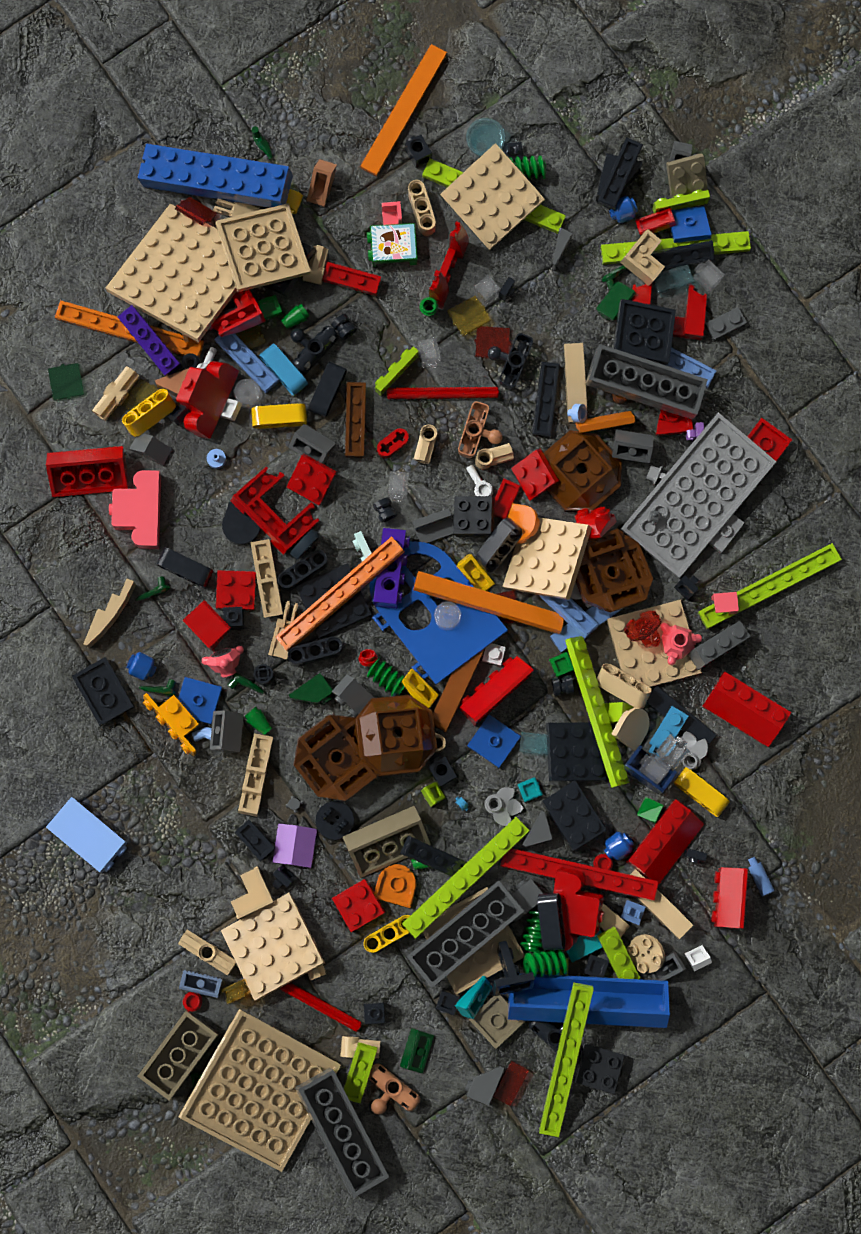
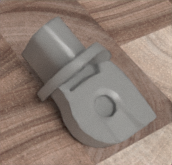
(655, 474)

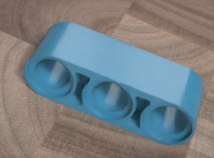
(283, 369)

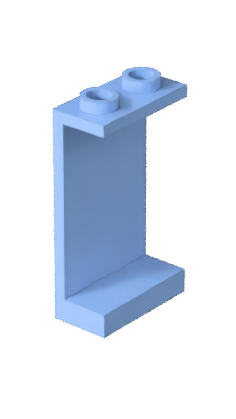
(87, 835)

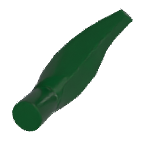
(261, 142)
(614, 274)
(160, 589)
(237, 678)
(167, 691)

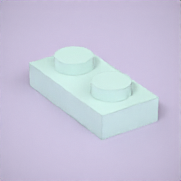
(360, 544)

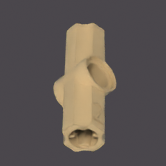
(116, 393)
(196, 945)

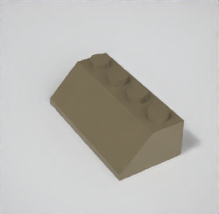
(382, 841)

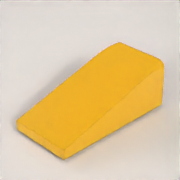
(474, 573)
(419, 688)

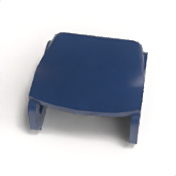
(632, 767)

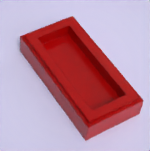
(656, 221)
(505, 498)

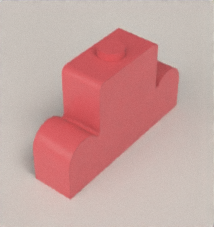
(139, 509)

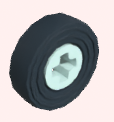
(307, 541)

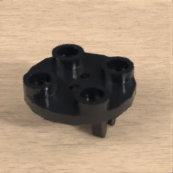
(341, 826)

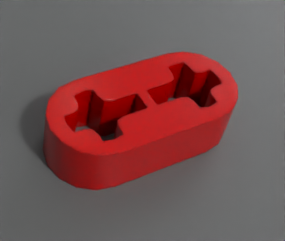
(390, 440)

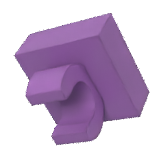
(693, 433)

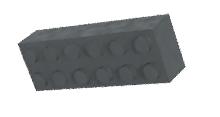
(646, 382)
(465, 934)
(341, 1132)

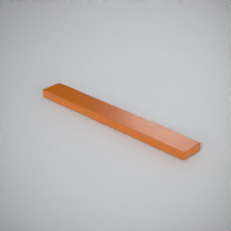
(403, 110)
(113, 326)
(339, 594)
(488, 602)

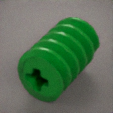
(531, 167)
(386, 678)
(534, 937)
(545, 962)

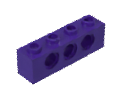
(149, 341)
(392, 597)

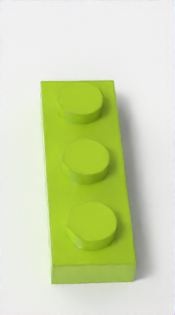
(682, 201)
(396, 370)
(617, 954)
(359, 1071)

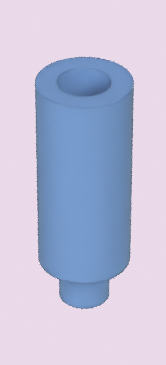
(760, 877)

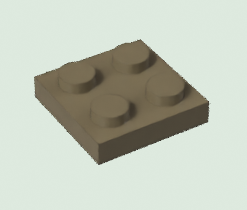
(687, 175)
(494, 1022)

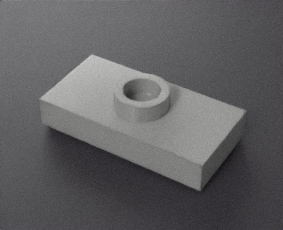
(726, 533)

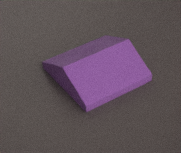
(294, 845)

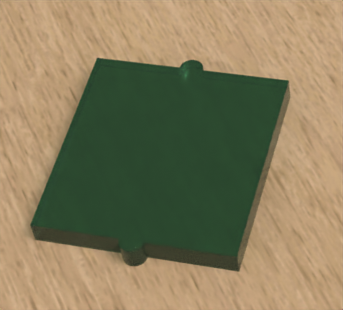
(65, 381)

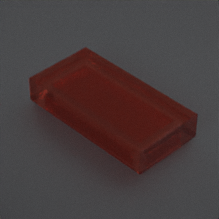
(510, 1083)

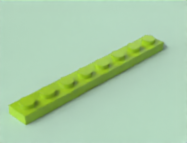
(540, 216)
(722, 244)
(775, 583)
(597, 711)
(465, 877)
(566, 1059)

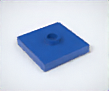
(690, 225)
(200, 699)
(493, 741)

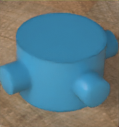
(462, 803)

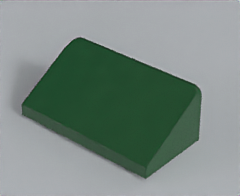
(610, 304)
(416, 1050)

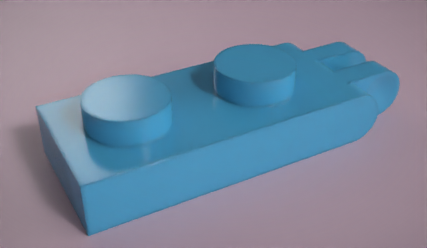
(670, 725)

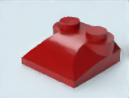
(599, 519)

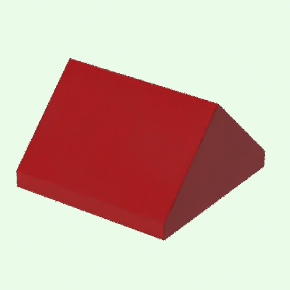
(207, 625)

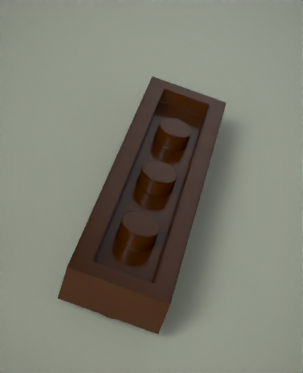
(355, 419)

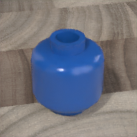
(625, 210)
(141, 666)
(619, 846)

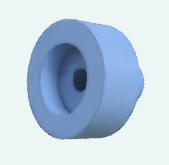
(578, 413)
(216, 463)

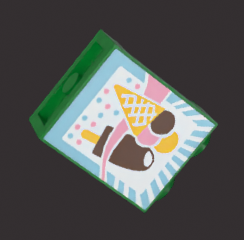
(392, 244)

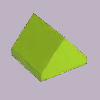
(433, 794)

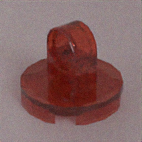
(643, 628)

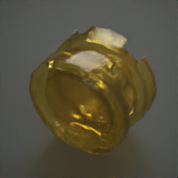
(236, 991)

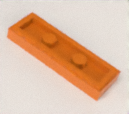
(606, 421)

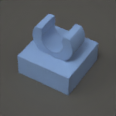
(632, 912)

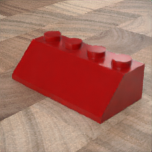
(86, 471)
(496, 690)
(746, 709)
(665, 841)

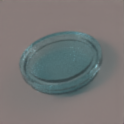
(483, 135)

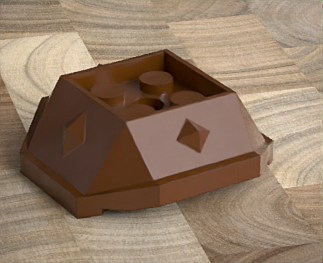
(584, 490)
(627, 564)
(390, 754)
(314, 762)

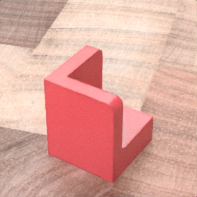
(391, 213)
(726, 602)

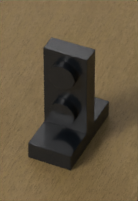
(513, 981)

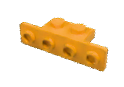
(176, 718)

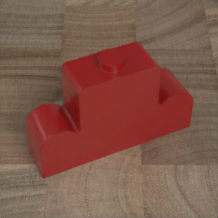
(206, 395)
(580, 909)

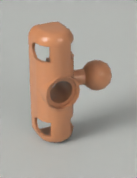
(472, 440)
(384, 1079)

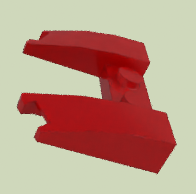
(457, 246)
(244, 317)
(693, 324)
(249, 501)

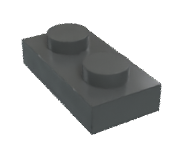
(725, 324)

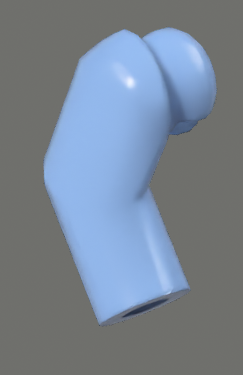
(202, 733)

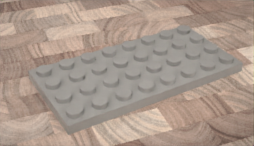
(698, 495)

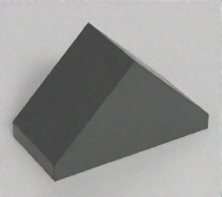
(151, 448)
(539, 832)
(671, 967)

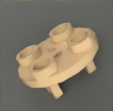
(652, 960)

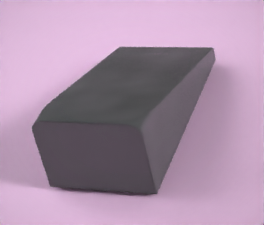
(563, 242)

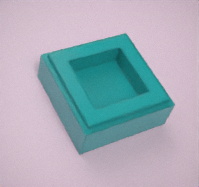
(529, 789)

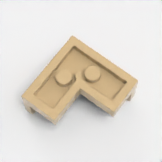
(639, 258)
(257, 896)

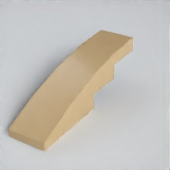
(575, 376)
(266, 578)
(104, 619)
(255, 775)
(666, 912)

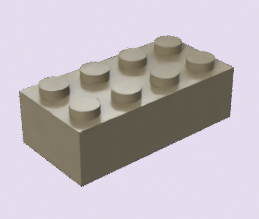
(178, 1055)

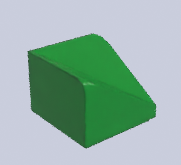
(649, 810)

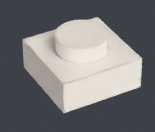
(231, 409)
(493, 654)
(698, 958)

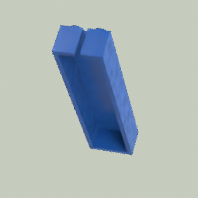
(215, 176)
(612, 1002)

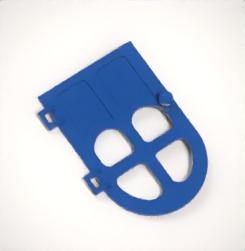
(435, 649)

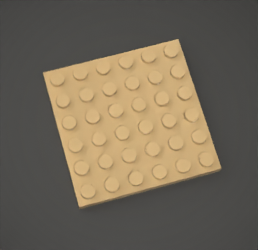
(177, 275)
(251, 1092)

